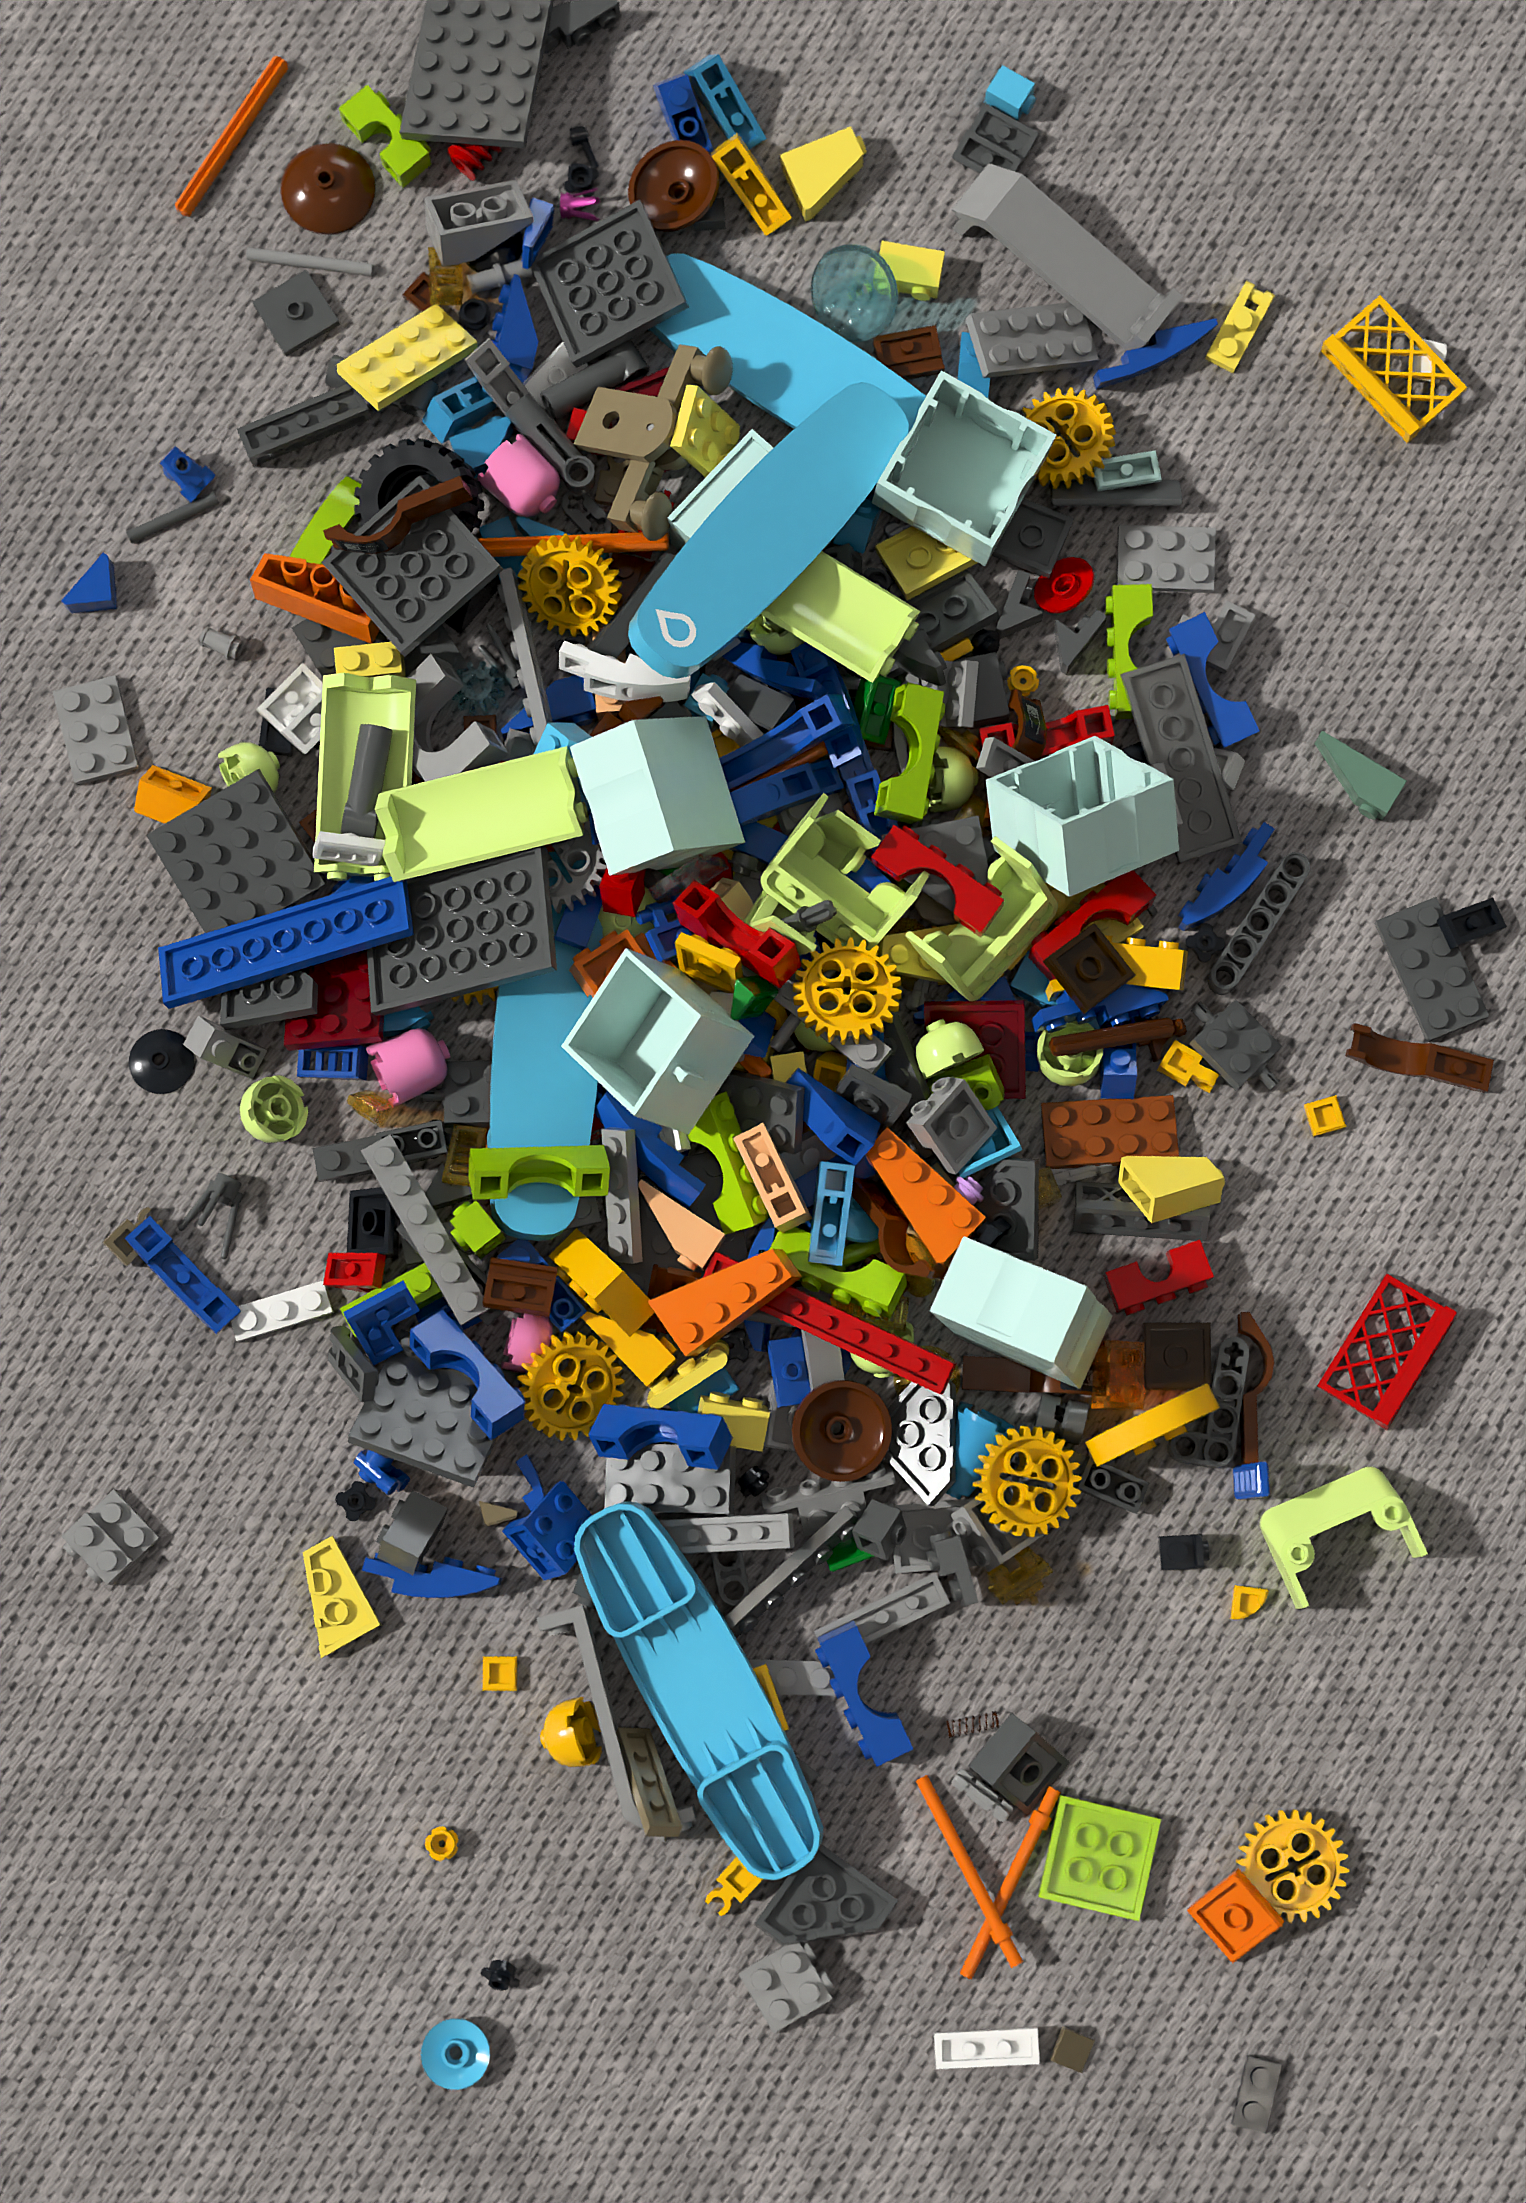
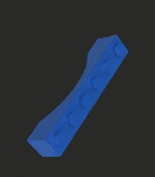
(786, 741)

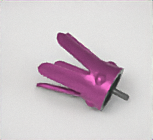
(570, 202)

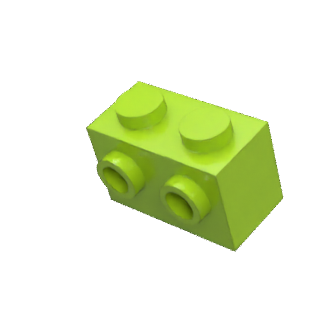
(980, 1077)
(475, 1229)

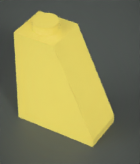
(822, 169)
(1170, 1185)

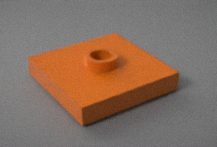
(1235, 1915)

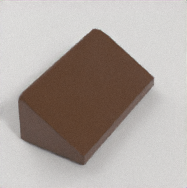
(639, 709)

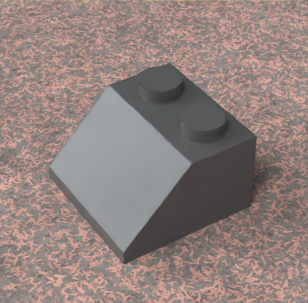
(1019, 1763)

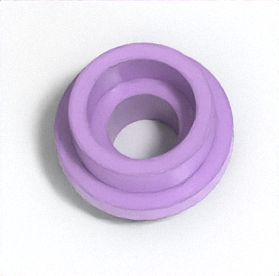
(969, 1189)

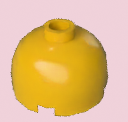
(570, 1733)

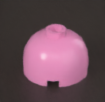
(525, 1337)

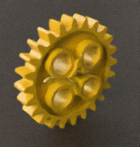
(1088, 420)
(596, 586)
(844, 1019)
(544, 1375)
(1021, 1511)
(1279, 1836)

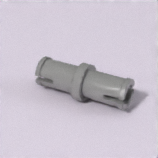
(496, 276)

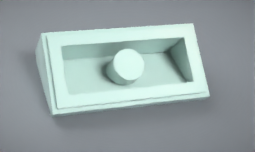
(1127, 471)

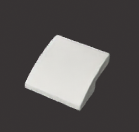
(296, 708)

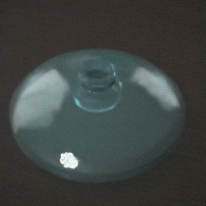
(840, 295)

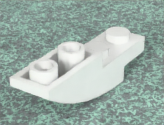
(620, 680)

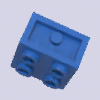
(549, 1532)

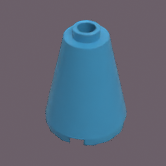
(972, 1435)

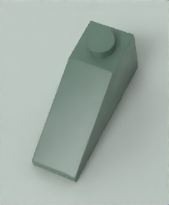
(1364, 780)

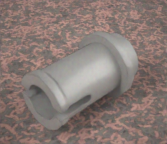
(222, 643)

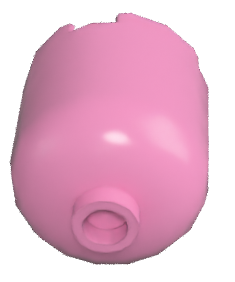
(521, 478)
(409, 1064)

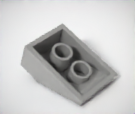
(475, 220)

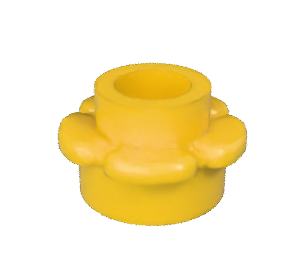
(1028, 674)
(438, 1852)

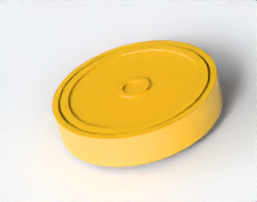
(1164, 1420)

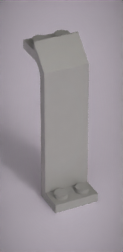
(1064, 255)
(559, 1623)

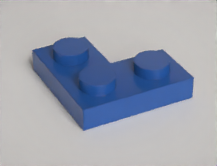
(375, 1316)

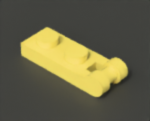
(1239, 328)
(688, 1375)

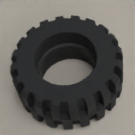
(406, 462)

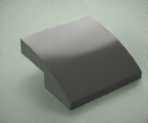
(995, 140)

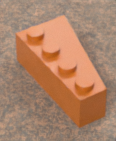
(310, 593)
(925, 1198)
(719, 1302)

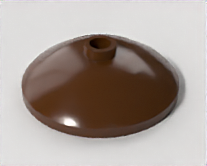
(667, 173)
(332, 205)
(862, 1437)

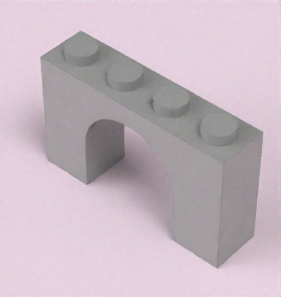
(471, 750)

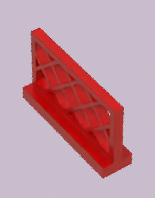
(1413, 1365)

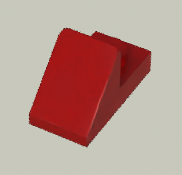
(355, 1271)

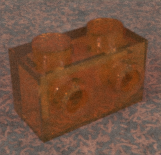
(1119, 1376)

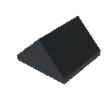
(372, 1223)

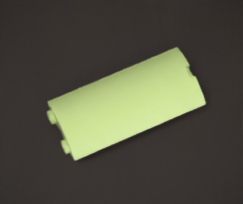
(845, 616)
(347, 704)
(481, 814)

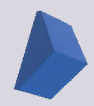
(94, 590)

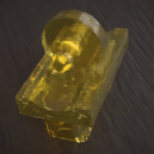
(1022, 1582)

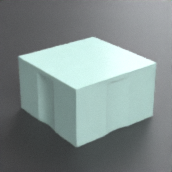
(963, 468)
(657, 793)
(1084, 814)
(1021, 1312)

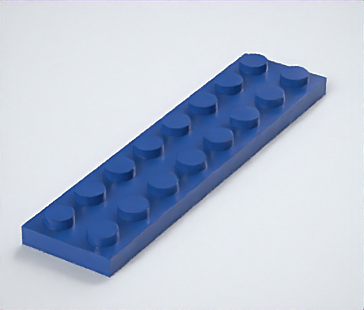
(285, 941)

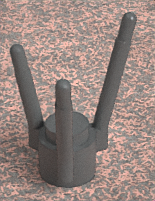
(510, 666)
(221, 1191)

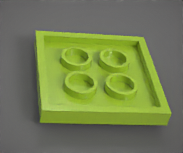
(1099, 1858)

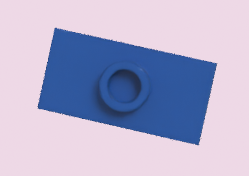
(788, 1371)

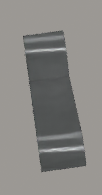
(1229, 1403)

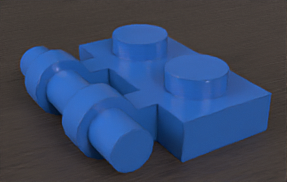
(665, 933)

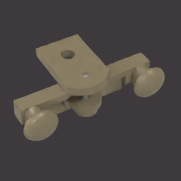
(646, 436)

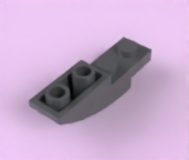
(578, 20)
(919, 660)
(345, 1158)
(1103, 1482)

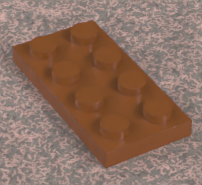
(1107, 1130)

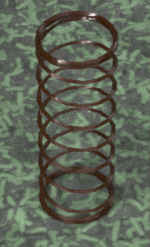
(993, 1713)

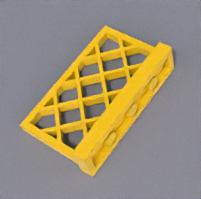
(1377, 392)

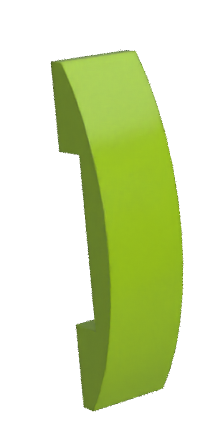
(335, 510)

